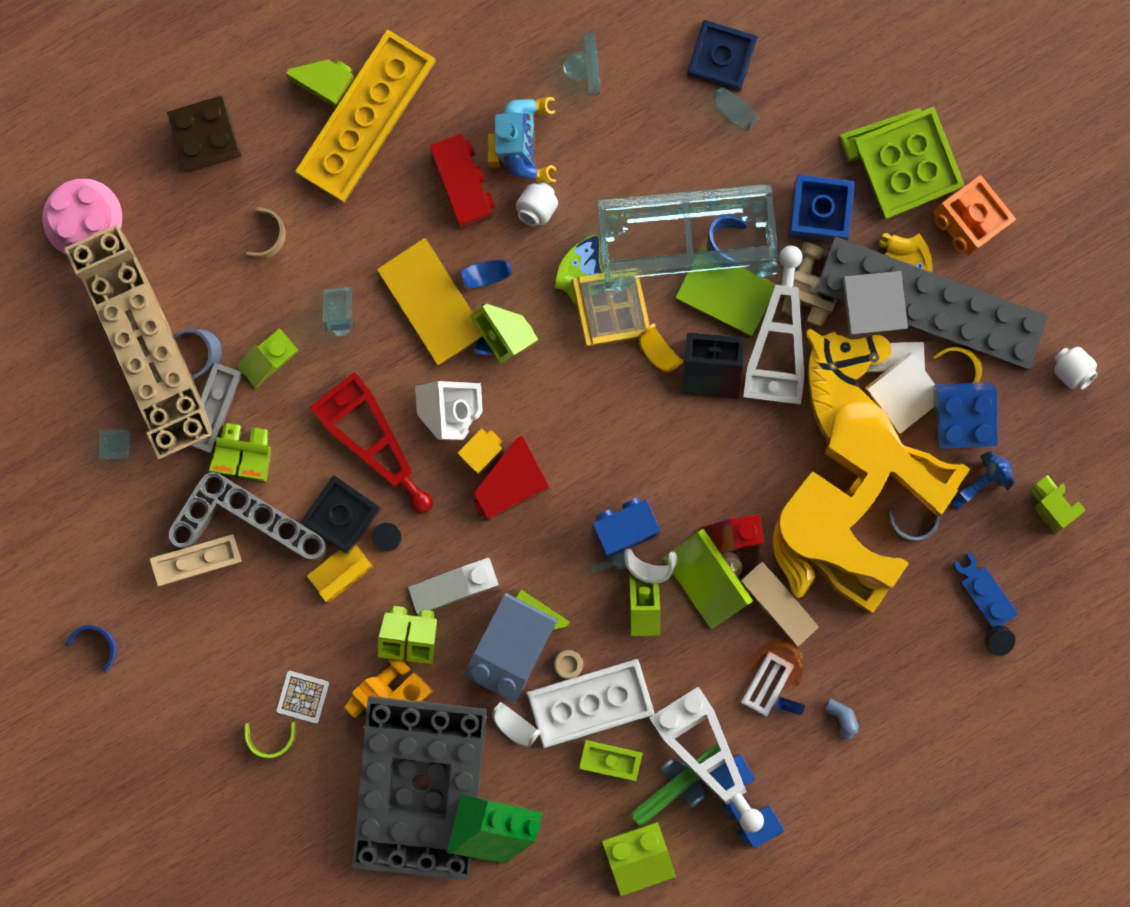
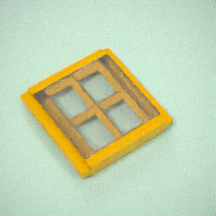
(609, 314)

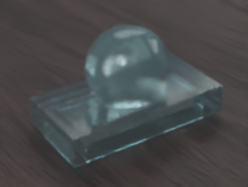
(583, 65)

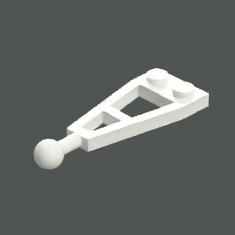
(774, 384)
(686, 714)

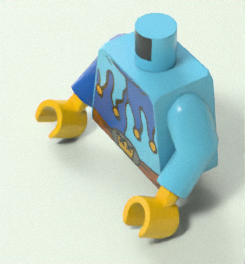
(517, 138)

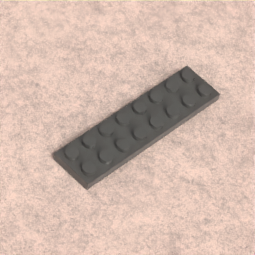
(942, 305)

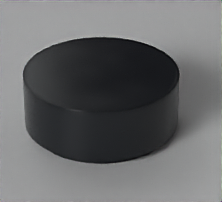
(386, 537)
(1000, 640)

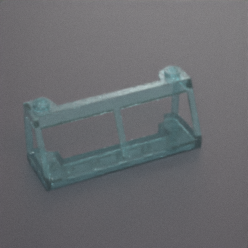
(752, 201)

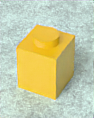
(481, 450)

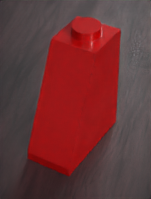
(510, 482)
(736, 534)

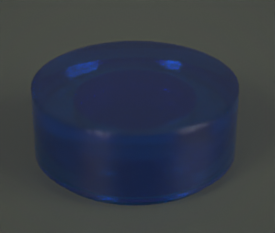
(790, 705)

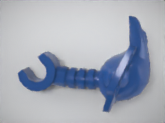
(997, 470)

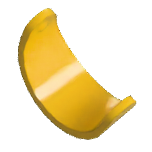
(657, 350)
(978, 365)

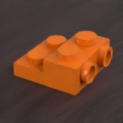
(973, 216)

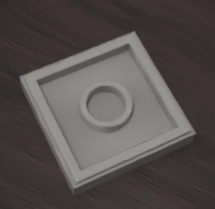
(875, 303)

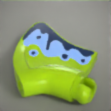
(578, 262)

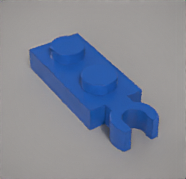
(985, 593)

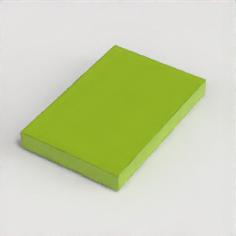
(728, 296)
(708, 579)

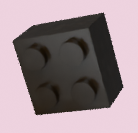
(204, 134)

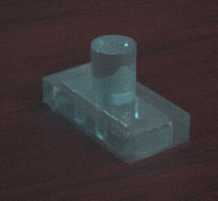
(338, 310)

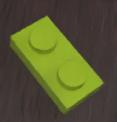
(610, 760)

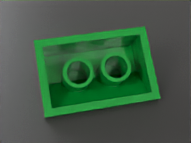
(492, 829)

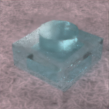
(114, 444)

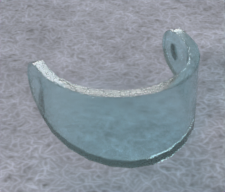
(736, 109)

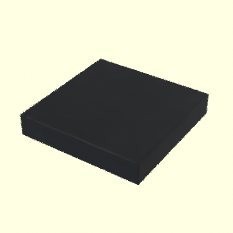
(341, 515)

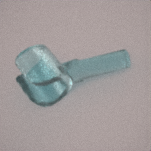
(617, 560)

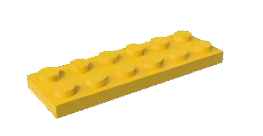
(365, 116)

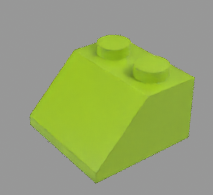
(639, 858)

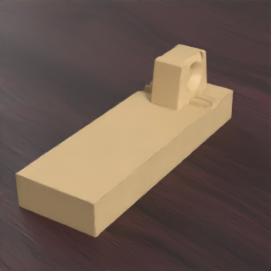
(195, 560)

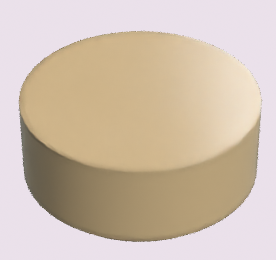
(568, 664)

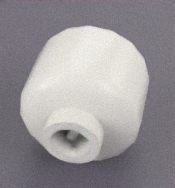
(536, 204)
(1075, 368)

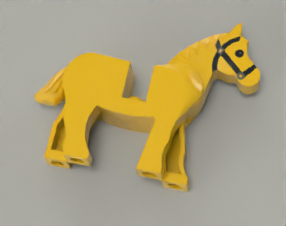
(861, 438)

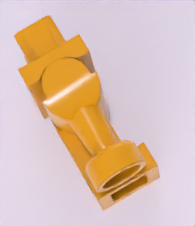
(411, 689)

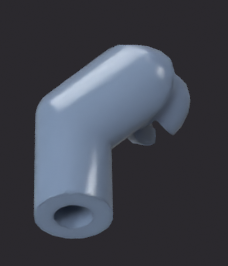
(846, 717)

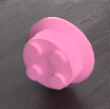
(79, 211)

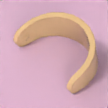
(281, 239)

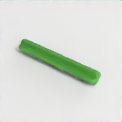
(670, 791)

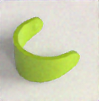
(263, 755)

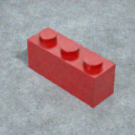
(462, 180)

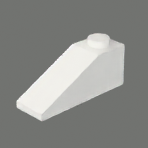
(454, 585)

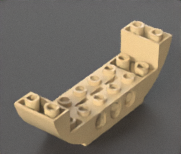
(141, 340)

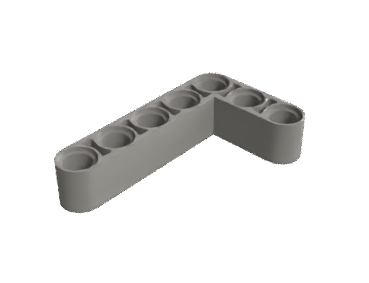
(248, 513)

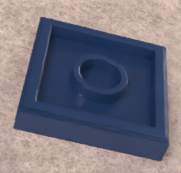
(722, 55)

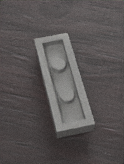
(217, 401)

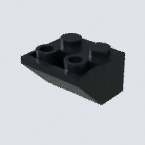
(712, 365)

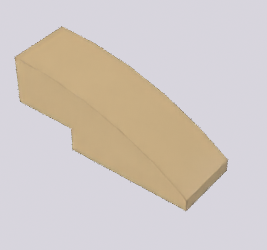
(779, 604)

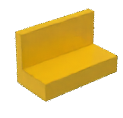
(339, 573)

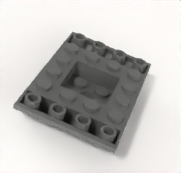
(407, 825)

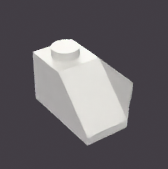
(449, 407)

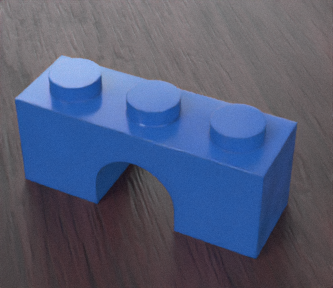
(771, 825)

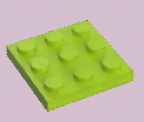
(909, 162)

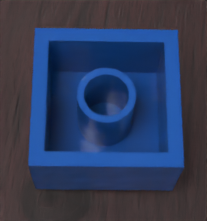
(820, 208)
(965, 415)
(626, 527)

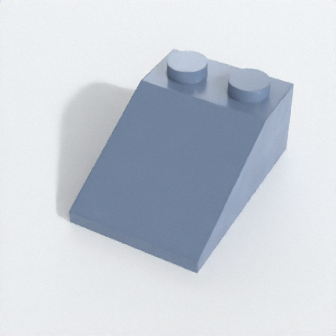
(510, 647)

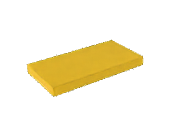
(431, 301)

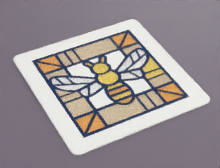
(302, 696)

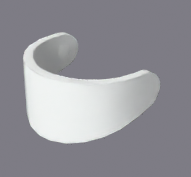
(648, 572)
(514, 726)

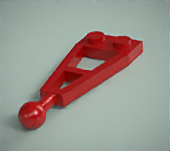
(340, 403)

